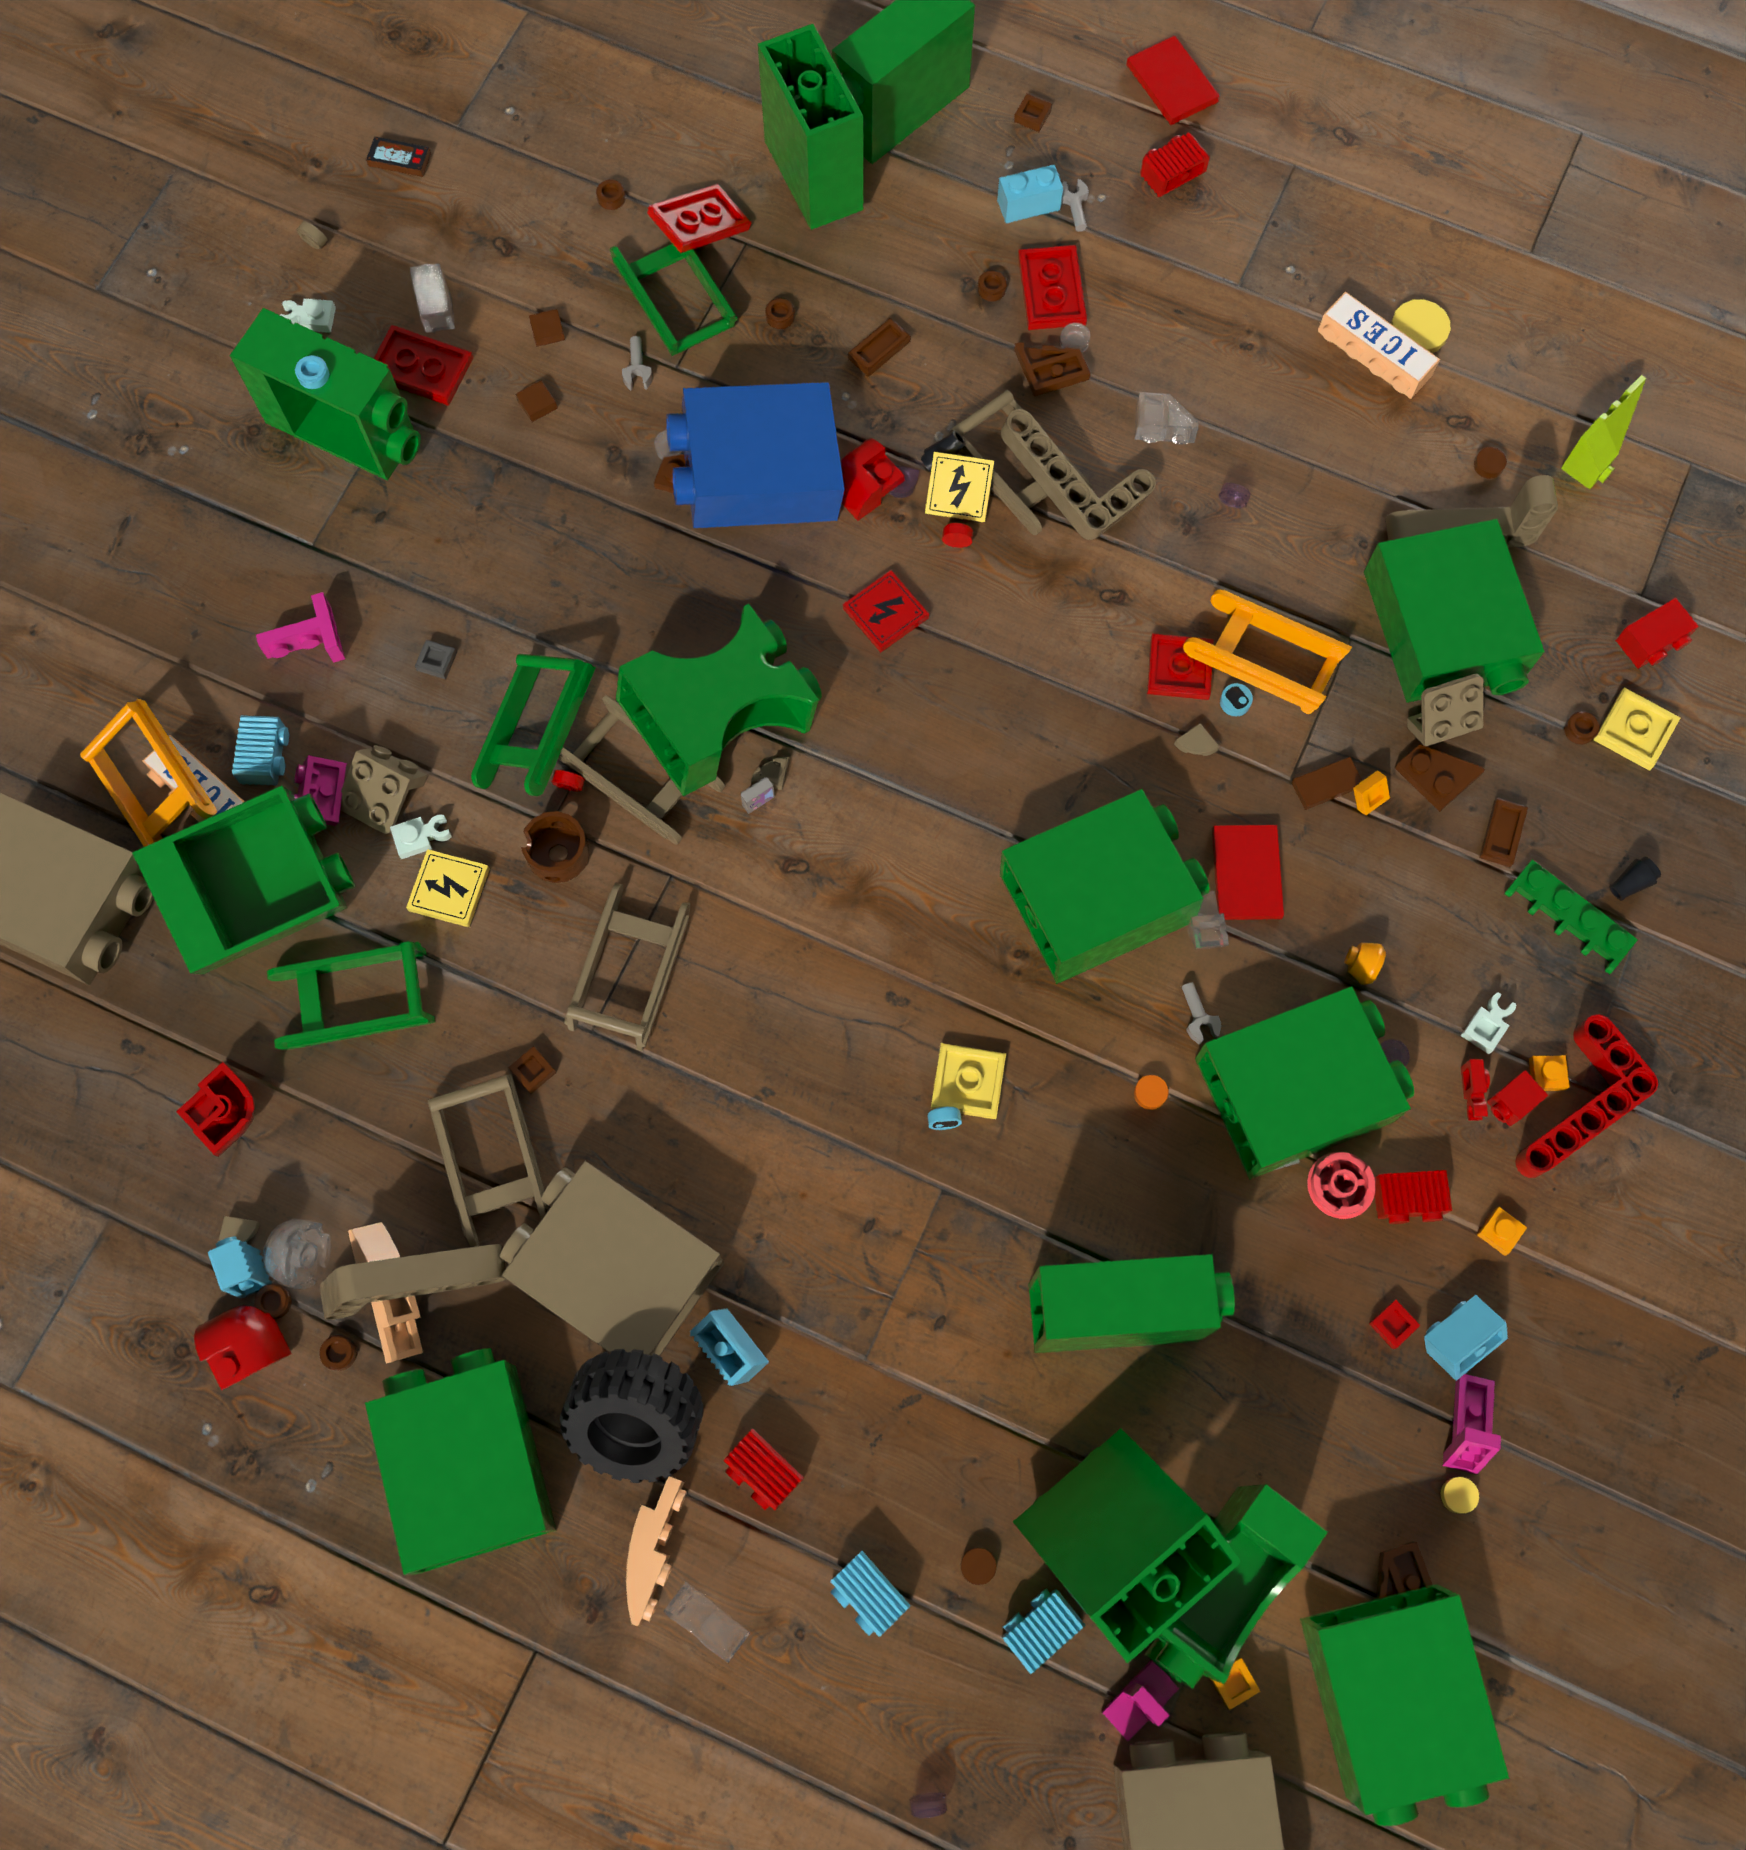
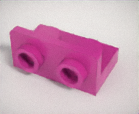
(324, 782)

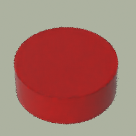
(957, 535)
(568, 780)

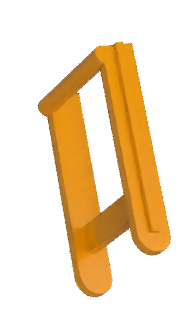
(1245, 613)
(188, 790)

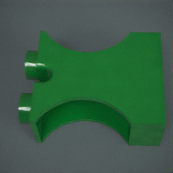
(701, 704)
(1274, 1546)

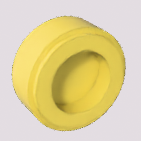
(1459, 1495)

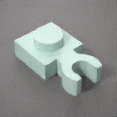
(314, 314)
(415, 836)
(1487, 1026)

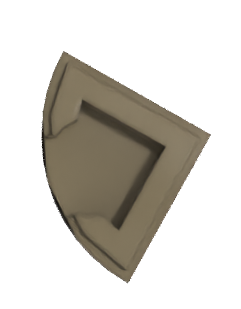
(1197, 742)
(774, 771)
(240, 1228)

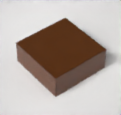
(1033, 112)
(546, 327)
(536, 401)
(532, 1070)

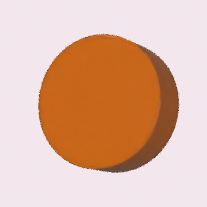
(1151, 1092)

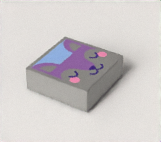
(757, 795)

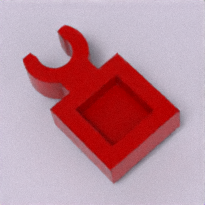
(1475, 1084)

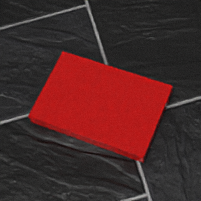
(1172, 80)
(699, 218)
(1051, 287)
(424, 364)
(1247, 872)

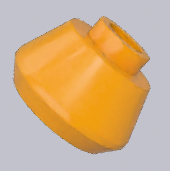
(1365, 961)

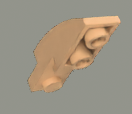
(395, 1316)
(645, 1564)

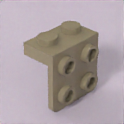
(1449, 710)
(378, 787)

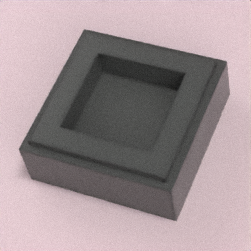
(435, 659)

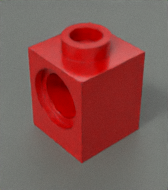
(1516, 1099)

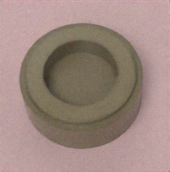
(311, 235)

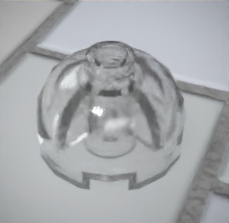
(296, 1252)

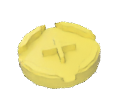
(1423, 323)

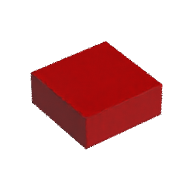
(1394, 1324)

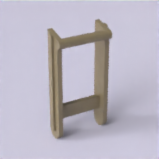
(1017, 503)
(659, 806)
(641, 929)
(501, 1195)

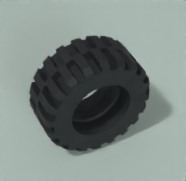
(639, 1385)

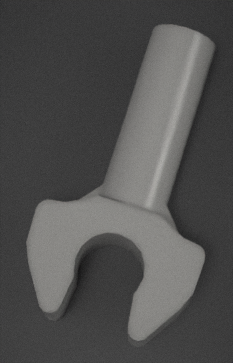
(1075, 201)
(636, 367)
(1199, 1016)

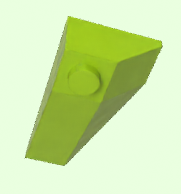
(1602, 441)

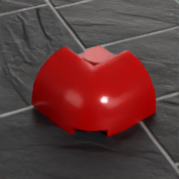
(867, 477)
(219, 1110)
(239, 1344)

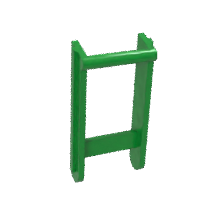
(656, 261)
(540, 760)
(310, 997)

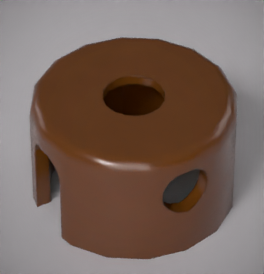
(544, 834)

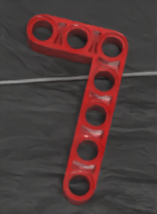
(1597, 1109)

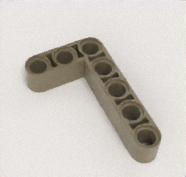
(1071, 480)
(1519, 523)
(360, 1283)

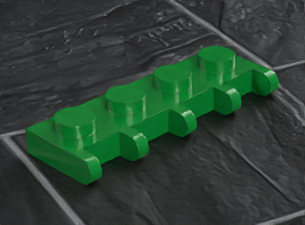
(1573, 914)

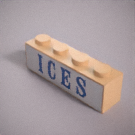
(1378, 345)
(217, 791)

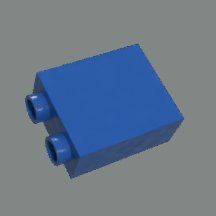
(757, 455)

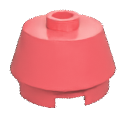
(1341, 1185)

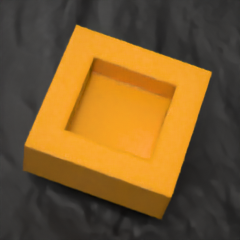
(1371, 792)
(1550, 1072)
(1502, 1231)
(1238, 1686)

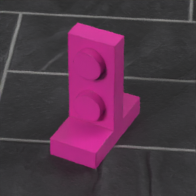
(305, 634)
(1472, 1437)
(1141, 1701)

